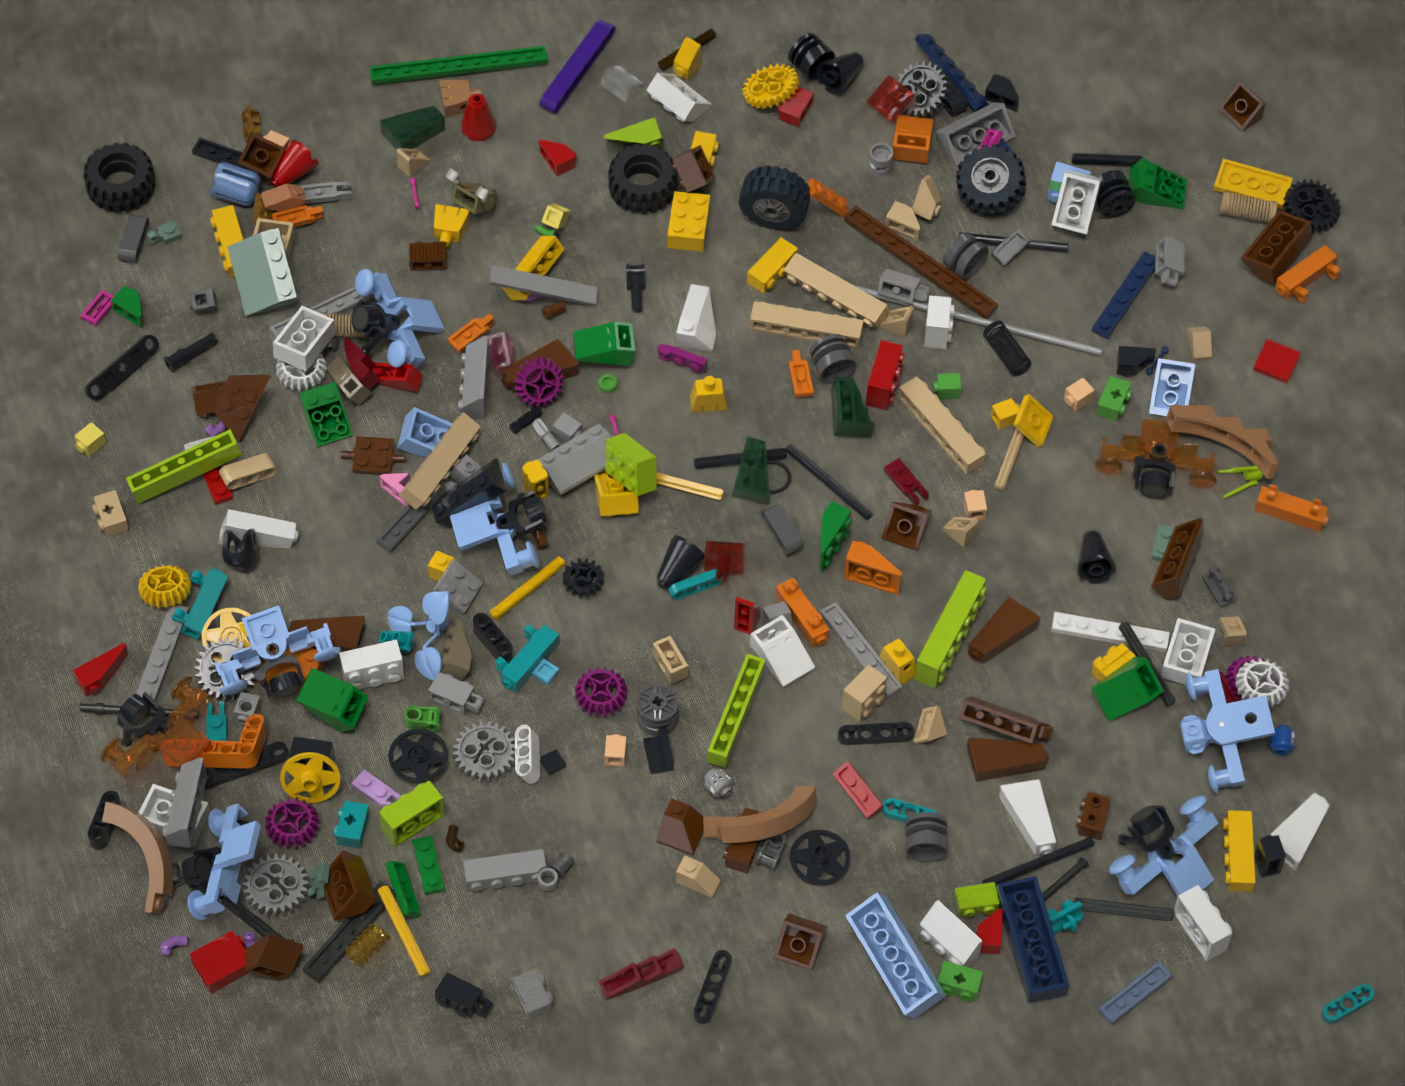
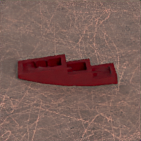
(640, 975)

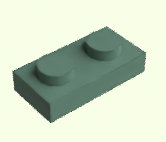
(1161, 541)

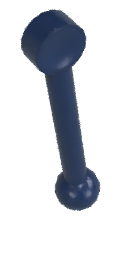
(1164, 350)

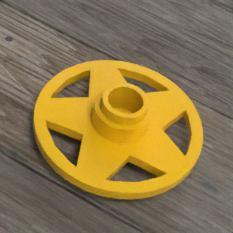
(228, 628)
(310, 777)

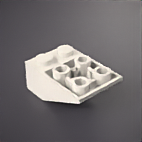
(782, 650)

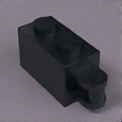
(461, 997)

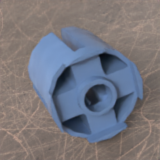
(235, 184)

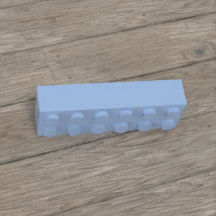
(895, 955)

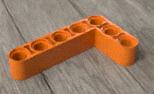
(235, 754)

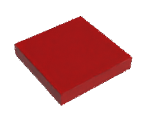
(1277, 361)

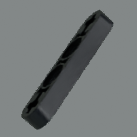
(876, 737)
(715, 987)

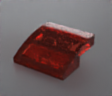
(890, 98)

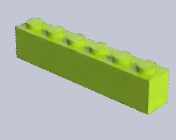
(184, 466)
(736, 711)

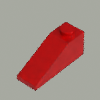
(401, 378)
(746, 615)
(97, 672)

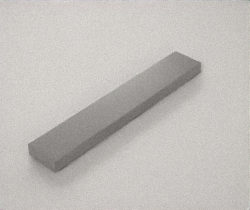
(543, 285)
(338, 304)
(858, 645)

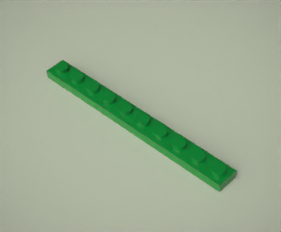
(458, 65)

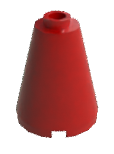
(478, 119)
(293, 164)

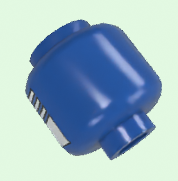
(1283, 740)

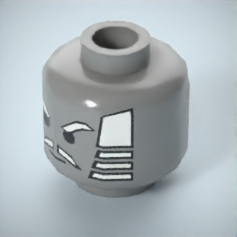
(718, 783)

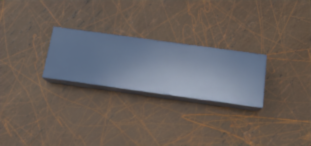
(1135, 993)

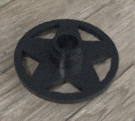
(418, 755)
(820, 857)

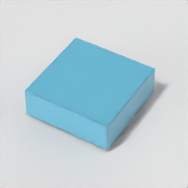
(545, 672)

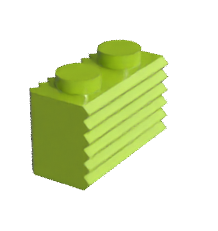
(976, 899)

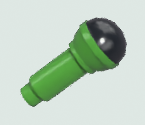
(546, 232)

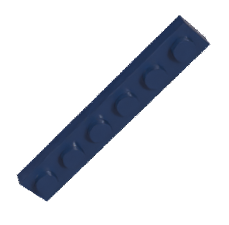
(938, 56)
(1125, 296)

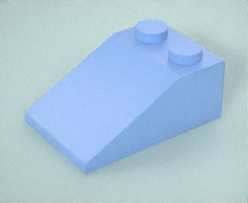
(1171, 385)
(421, 432)

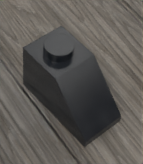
(1002, 91)
(1133, 359)

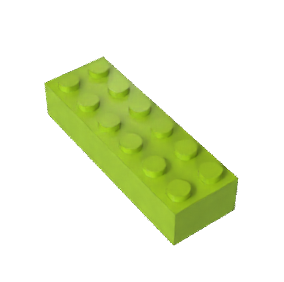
(951, 629)

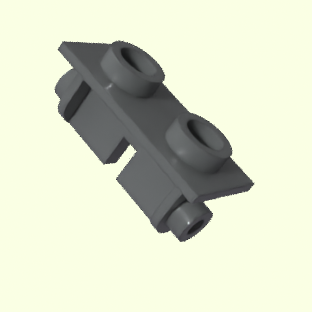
(1219, 587)

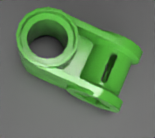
(424, 718)

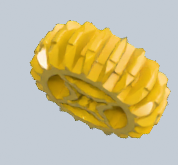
(164, 586)

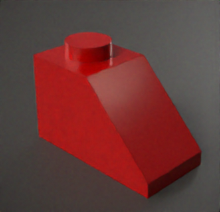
(557, 156)
(990, 932)

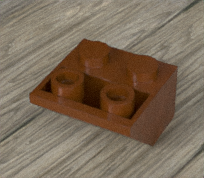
(272, 957)

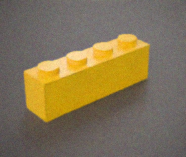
(226, 233)
(537, 261)
(1239, 851)

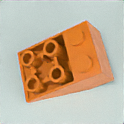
(912, 139)

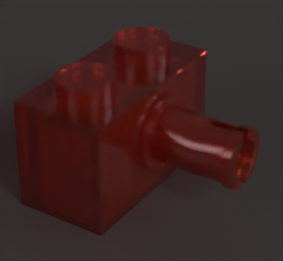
(724, 557)

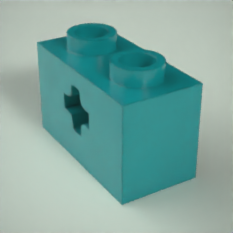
(352, 824)

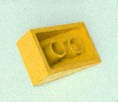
(613, 496)

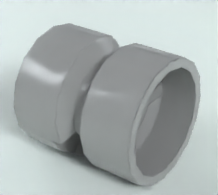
(880, 160)

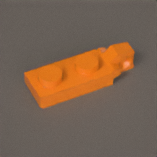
(300, 215)
(471, 332)
(800, 376)

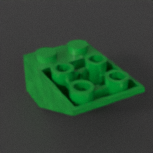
(1157, 185)
(605, 344)
(325, 414)
(834, 529)
(1127, 688)
(332, 700)

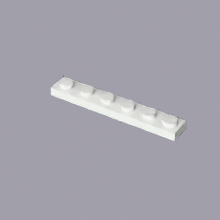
(1107, 631)

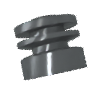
(832, 357)
(657, 709)
(926, 837)

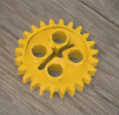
(770, 86)

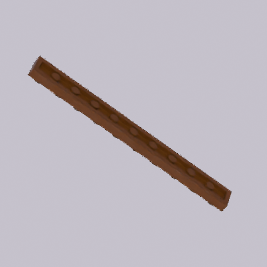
(921, 262)

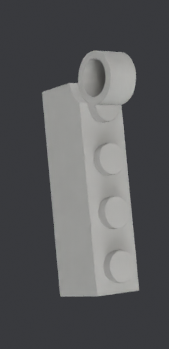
(508, 870)

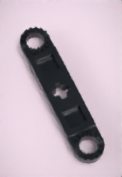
(113, 376)
(266, 759)

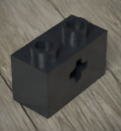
(1269, 856)

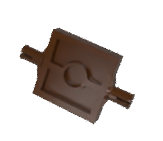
(373, 455)

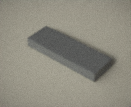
(401, 528)

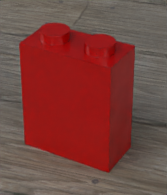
(220, 961)

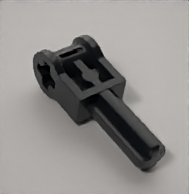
(636, 283)

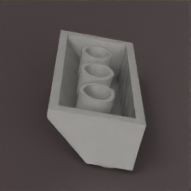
(969, 132)
(475, 379)
(576, 459)
(185, 804)

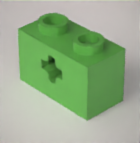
(1113, 398)
(969, 978)

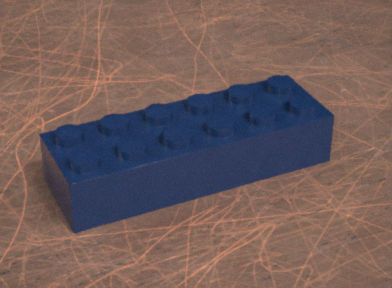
(1032, 940)

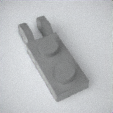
(327, 192)

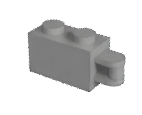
(1169, 260)
(902, 287)
(454, 694)

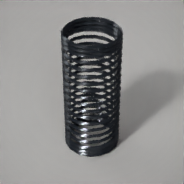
(995, 336)

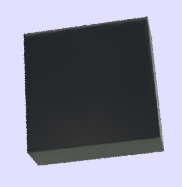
(552, 762)

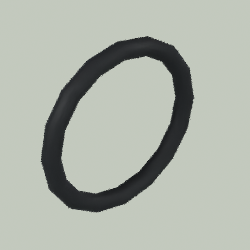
(788, 478)

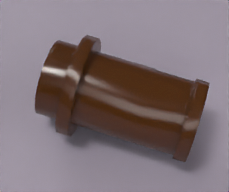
(554, 309)
(541, 540)

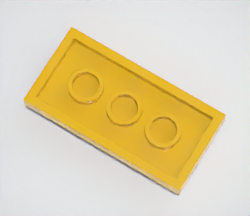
(1252, 182)

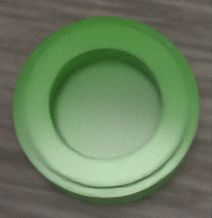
(607, 383)

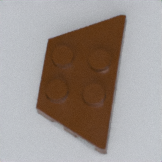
(239, 401)

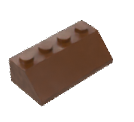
(1277, 246)
(1178, 559)

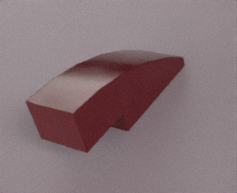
(360, 364)

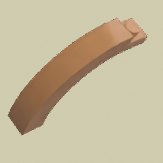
(766, 823)
(153, 847)

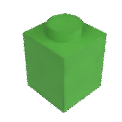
(947, 386)

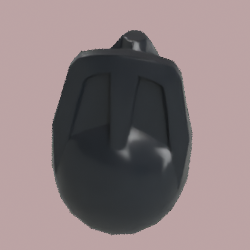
(245, 550)

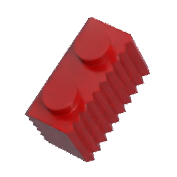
(796, 108)

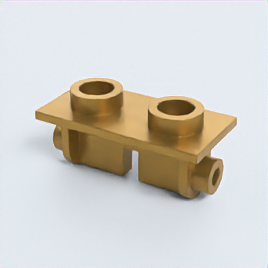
(251, 117)
(259, 209)

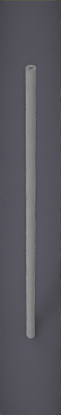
(985, 322)

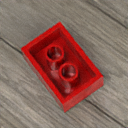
(885, 375)

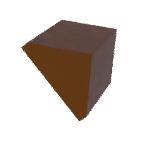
(1243, 107)

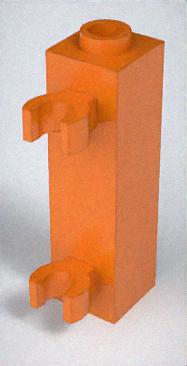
(1306, 272)
(1291, 508)
(803, 613)

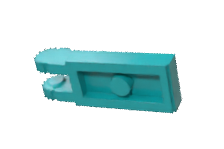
(216, 724)

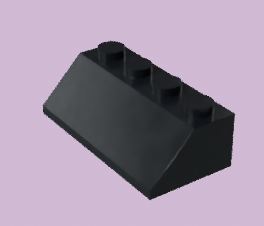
(474, 490)

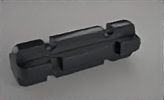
(525, 419)

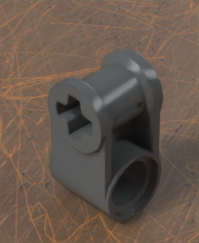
(771, 853)

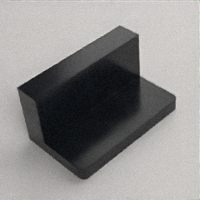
(659, 752)

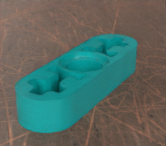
(694, 585)
(894, 814)
(1343, 1012)

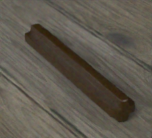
(701, 39)

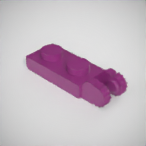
(682, 358)

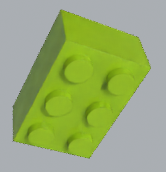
(631, 464)
(411, 813)

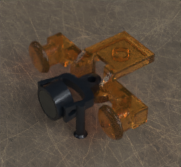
(1162, 448)
(177, 741)

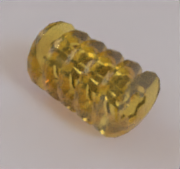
(365, 943)

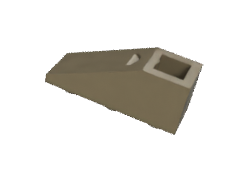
(348, 381)
(457, 653)

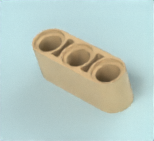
(248, 471)

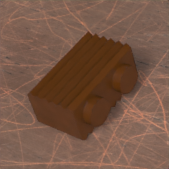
(427, 256)

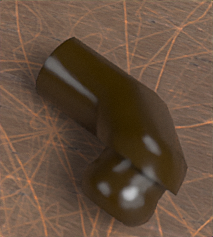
(452, 840)

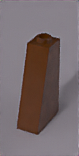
(555, 352)
(1003, 630)
(345, 631)
(1004, 758)

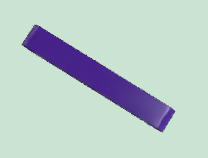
(577, 66)

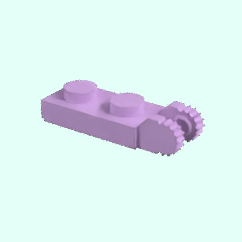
(374, 789)

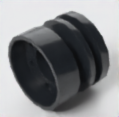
(808, 54)
(1115, 194)

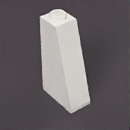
(269, 531)
(1029, 811)
(1301, 828)

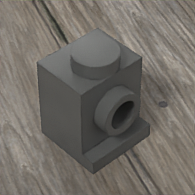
(204, 295)

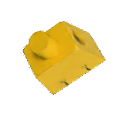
(450, 223)
(708, 395)
(897, 658)

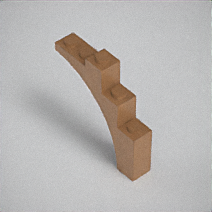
(1228, 430)

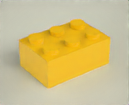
(688, 221)

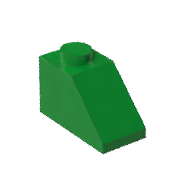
(128, 305)

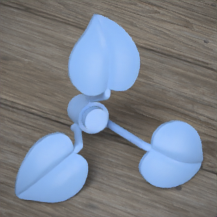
(436, 606)

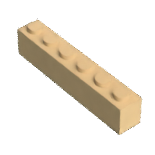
(836, 290)
(804, 323)
(942, 425)
(439, 461)

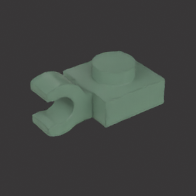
(167, 233)
(318, 878)

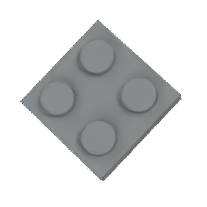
(460, 584)

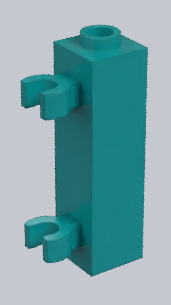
(204, 603)
(520, 669)

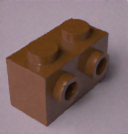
(1094, 815)

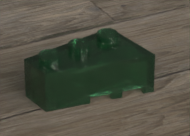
(413, 127)
(848, 410)
(752, 475)

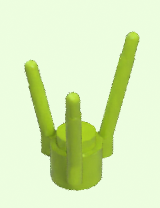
(1250, 473)

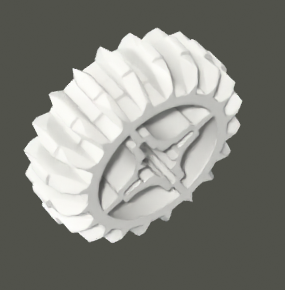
(296, 379)
(1256, 674)

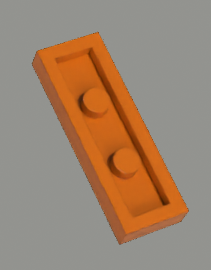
(828, 197)

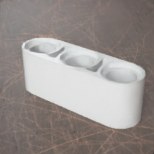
(527, 754)

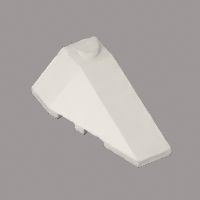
(696, 322)

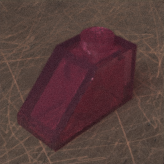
(501, 350)

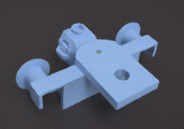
(1224, 727)

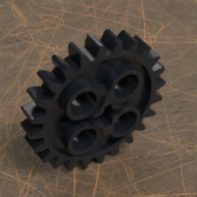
(1313, 204)

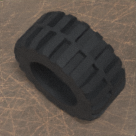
(117, 159)
(642, 197)

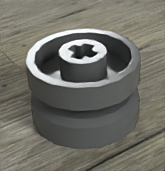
(966, 255)

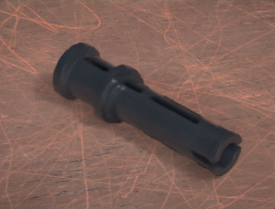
(183, 355)

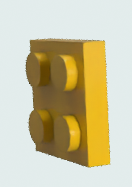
(1033, 420)

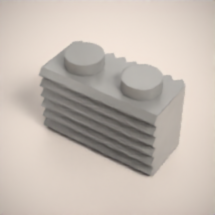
(532, 993)

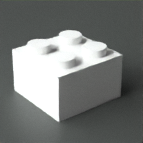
(939, 322)

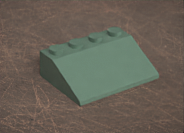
(263, 272)

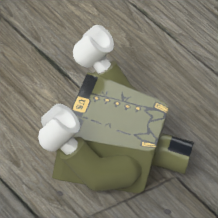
(471, 196)

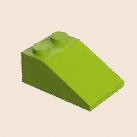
(641, 133)

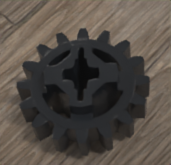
(583, 576)

